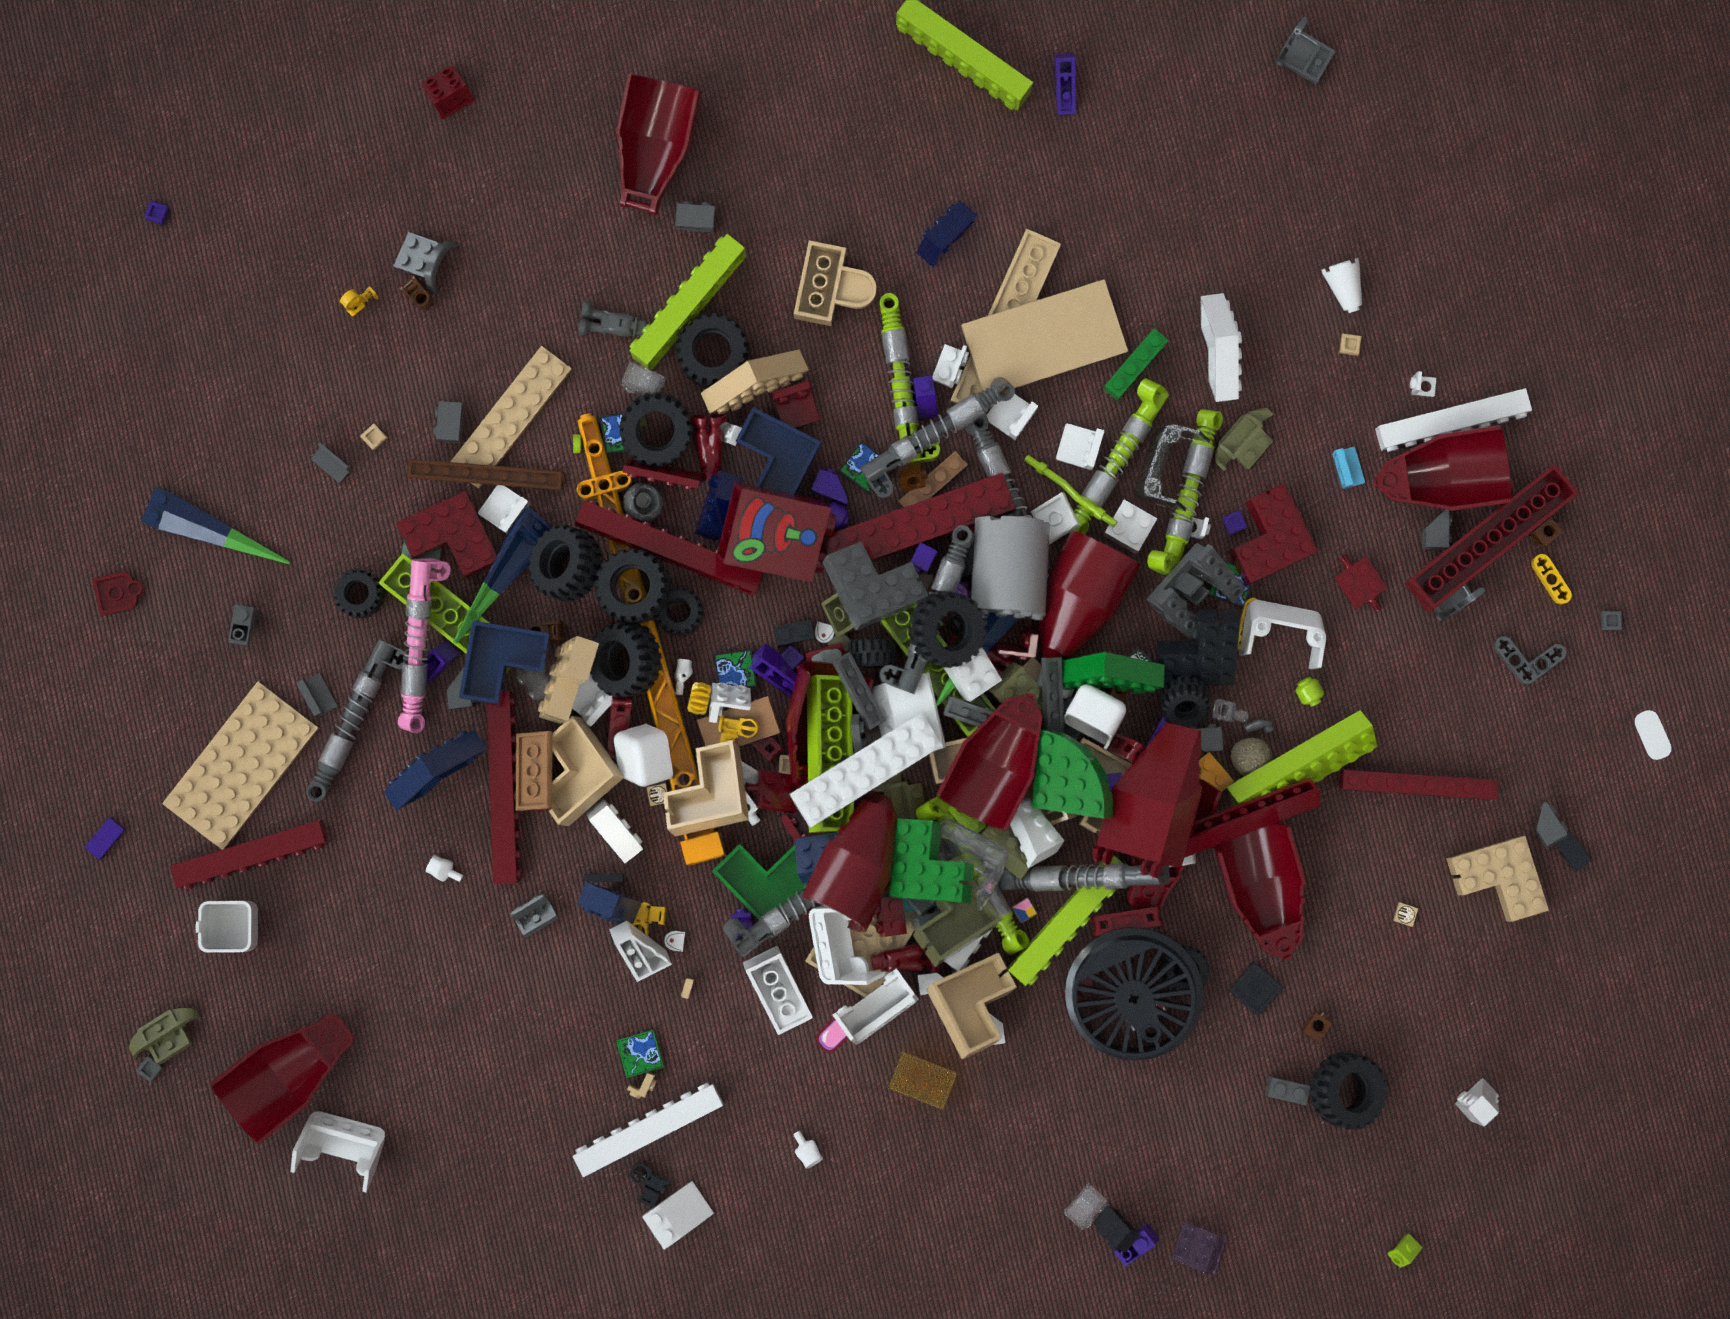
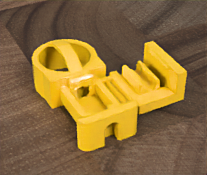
(352, 299)
(732, 726)
(649, 915)

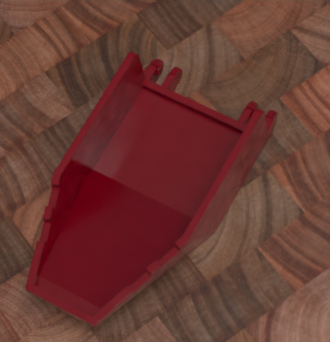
(1155, 802)

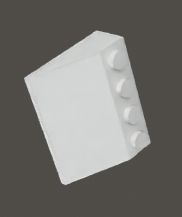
(901, 706)

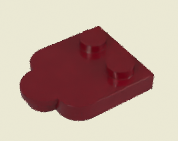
(117, 593)

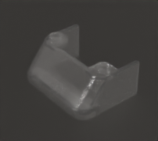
(973, 848)

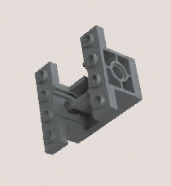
(1185, 583)

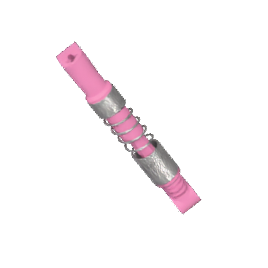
(418, 612)

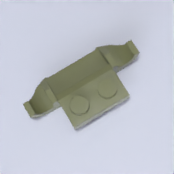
(1244, 440)
(904, 797)
(164, 1035)

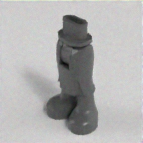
(611, 323)

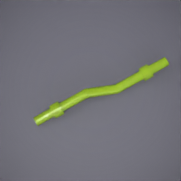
(1099, 513)

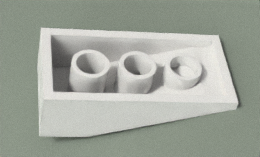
(777, 990)

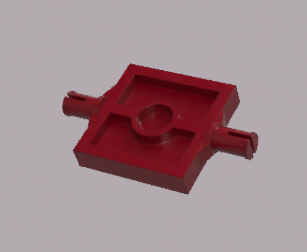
(1360, 583)
(773, 791)

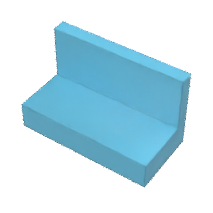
(1348, 467)

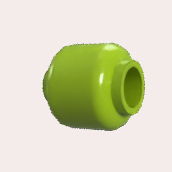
(1309, 691)

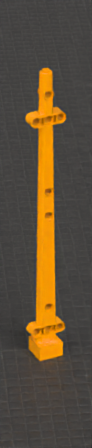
(698, 845)

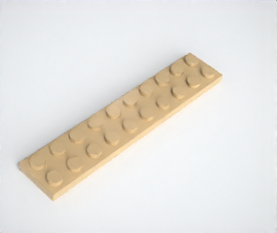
(1018, 288)

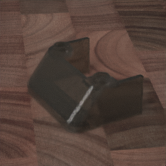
(1148, 485)

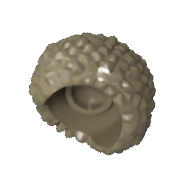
(1250, 755)

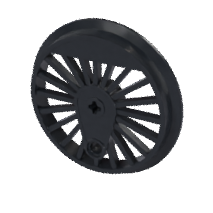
(1141, 1012)

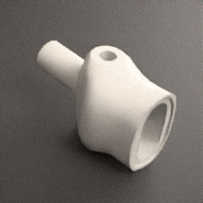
(682, 673)
(442, 869)
(807, 1151)

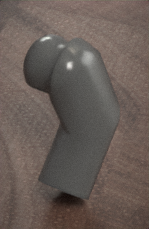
(1258, 724)

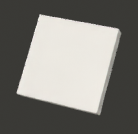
(1059, 515)

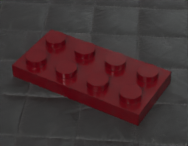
(666, 473)

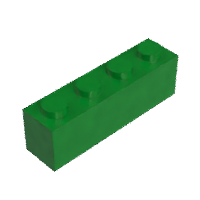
(1135, 364)

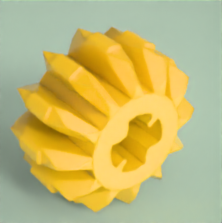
(699, 698)

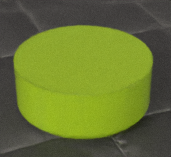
(576, 443)

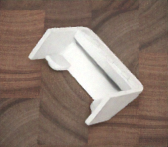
(1261, 615)
(835, 950)
(876, 1008)
(342, 1139)

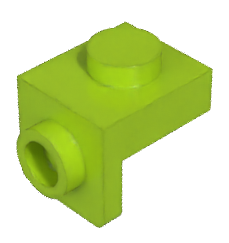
(1405, 1251)

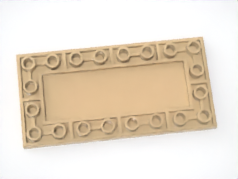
(1045, 337)

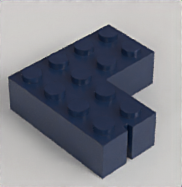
(787, 449)
(492, 651)
(433, 767)

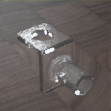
(1228, 712)

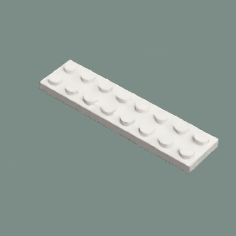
(865, 770)

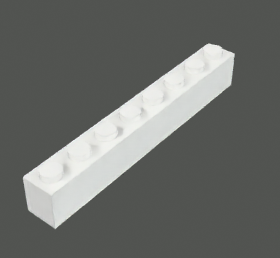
(1453, 419)
(647, 1130)

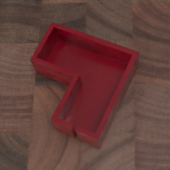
(451, 524)
(1282, 538)

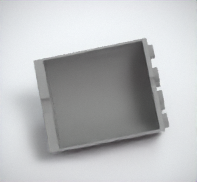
(1011, 566)

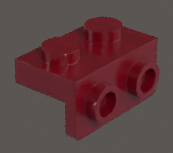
(890, 917)

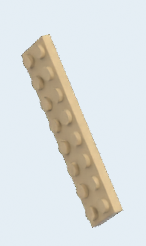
(514, 410)

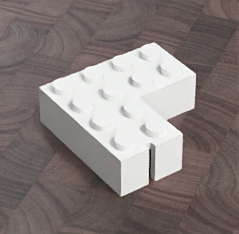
(1223, 347)

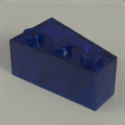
(945, 232)
(716, 505)

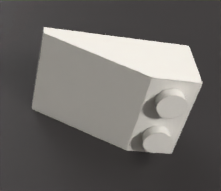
(677, 1215)

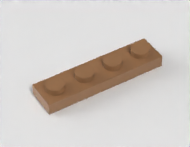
(936, 480)

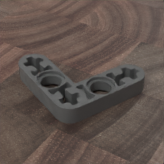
(1529, 666)

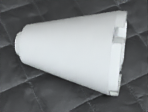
(1345, 284)

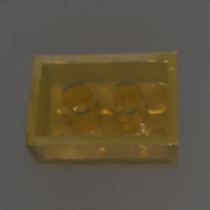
(922, 1080)

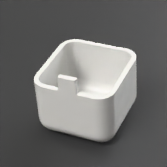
(1095, 714)
(643, 755)
(227, 926)

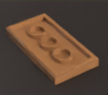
(761, 711)
(534, 771)

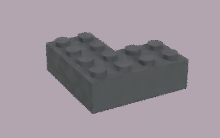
(869, 595)

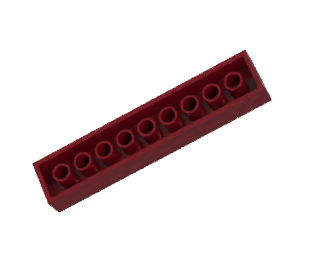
(926, 519)
(1491, 538)

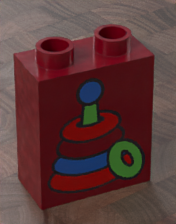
(775, 532)

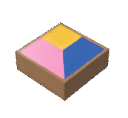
(1024, 910)

